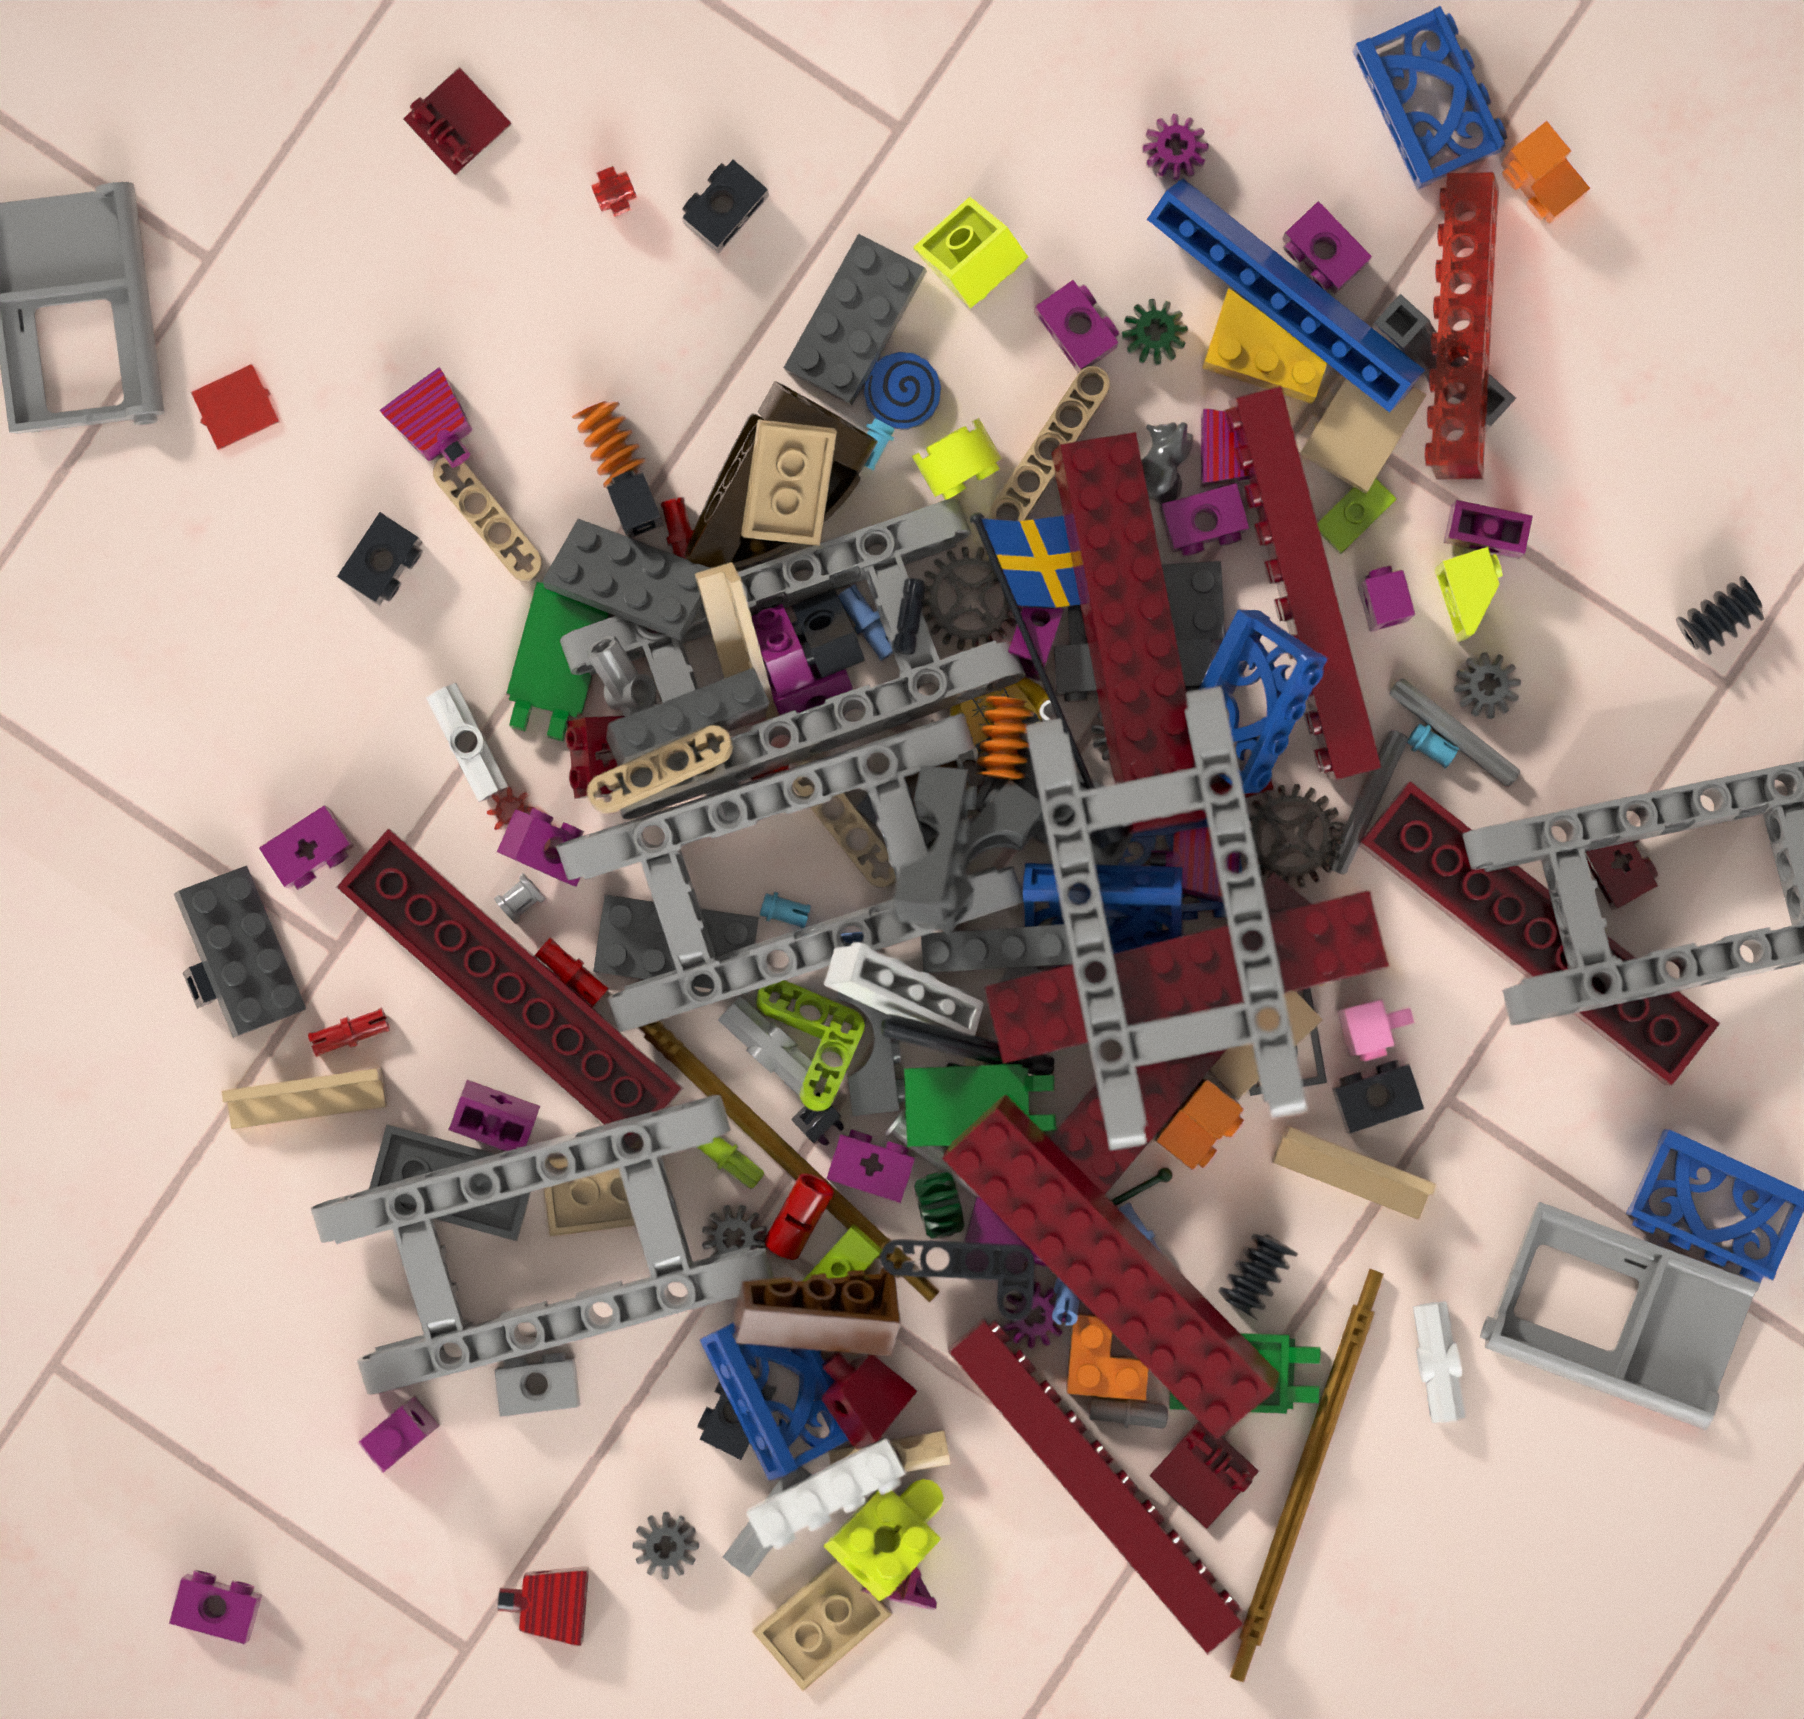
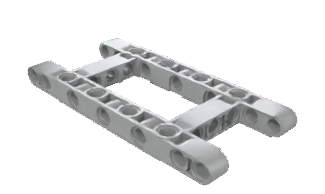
(822, 728)
(758, 799)
(1243, 903)
(1577, 905)
(523, 1172)

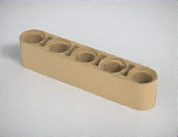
(1054, 432)

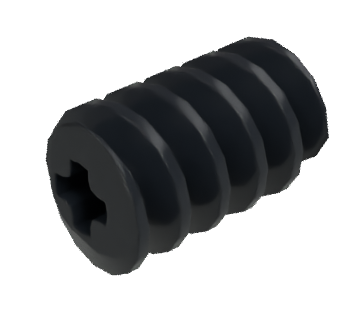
(1721, 616)
(1256, 1273)

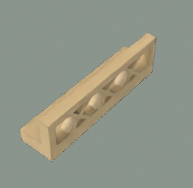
(732, 626)
(305, 1098)
(1353, 1172)

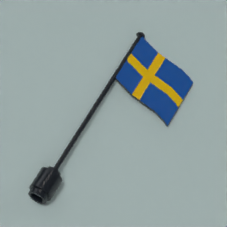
(1038, 572)

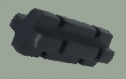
(909, 616)

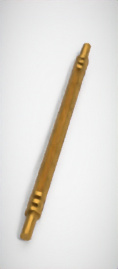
(772, 1143)
(1306, 1475)

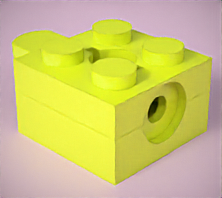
(888, 1536)

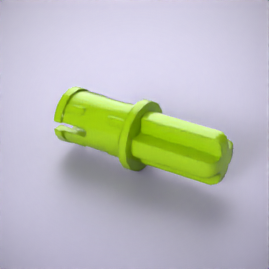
(733, 1161)

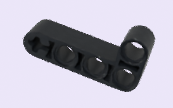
(957, 1267)

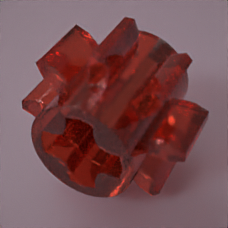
(613, 191)
(510, 799)

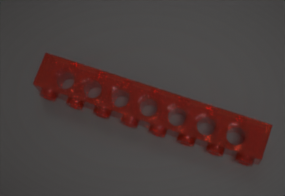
(1466, 455)

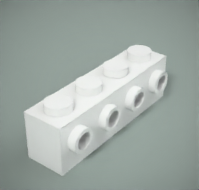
(900, 990)
(825, 1492)

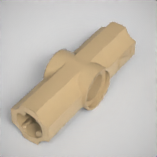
(916, 1451)

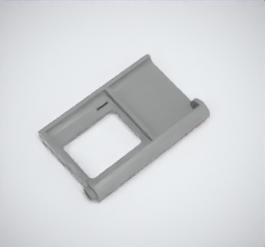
(70, 254)
(1673, 1335)

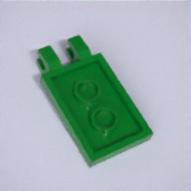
(541, 669)
(950, 1099)
(1282, 1355)

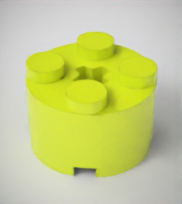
(958, 459)

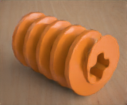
(609, 440)
(1005, 738)

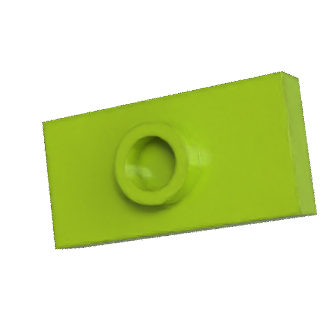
(1354, 515)
(850, 1253)

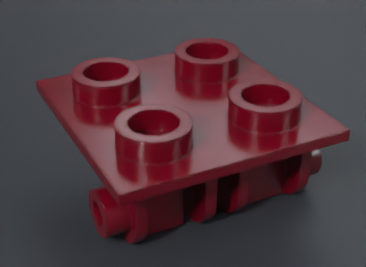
(456, 120)
(1204, 1474)

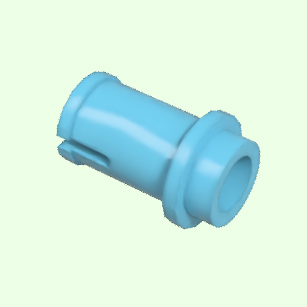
(882, 433)
(1432, 745)
(784, 910)

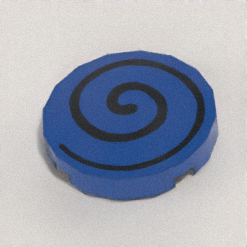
(902, 390)

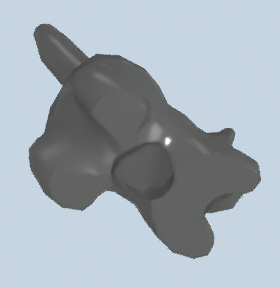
(1169, 448)

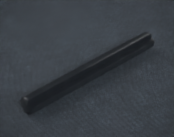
(958, 1043)

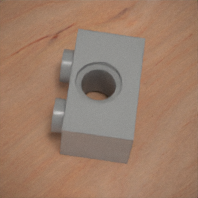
(517, 1399)

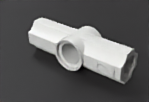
(455, 719)
(1439, 1362)

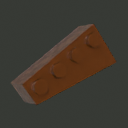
(820, 1313)

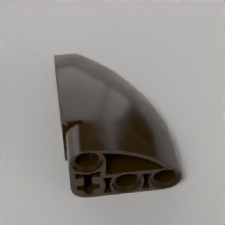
(719, 527)

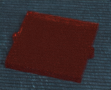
(235, 407)

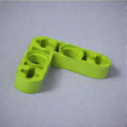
(832, 1038)

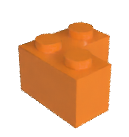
(1544, 173)
(1199, 1123)
(1097, 1372)

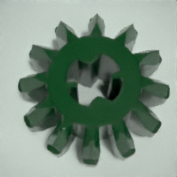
(1167, 339)
(939, 1205)

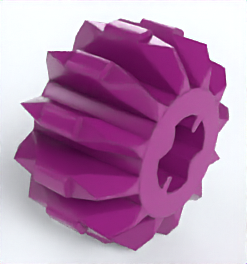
(1185, 138)
(1035, 1328)

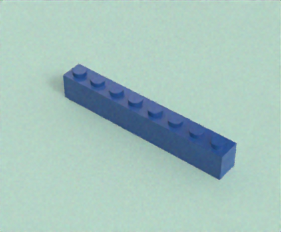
(1285, 294)

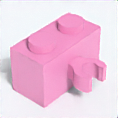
(1368, 1028)

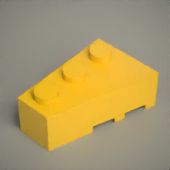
(1261, 352)

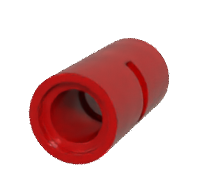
(798, 1216)

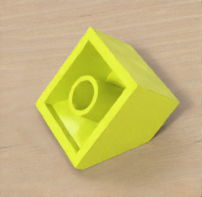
(971, 252)
(1468, 588)

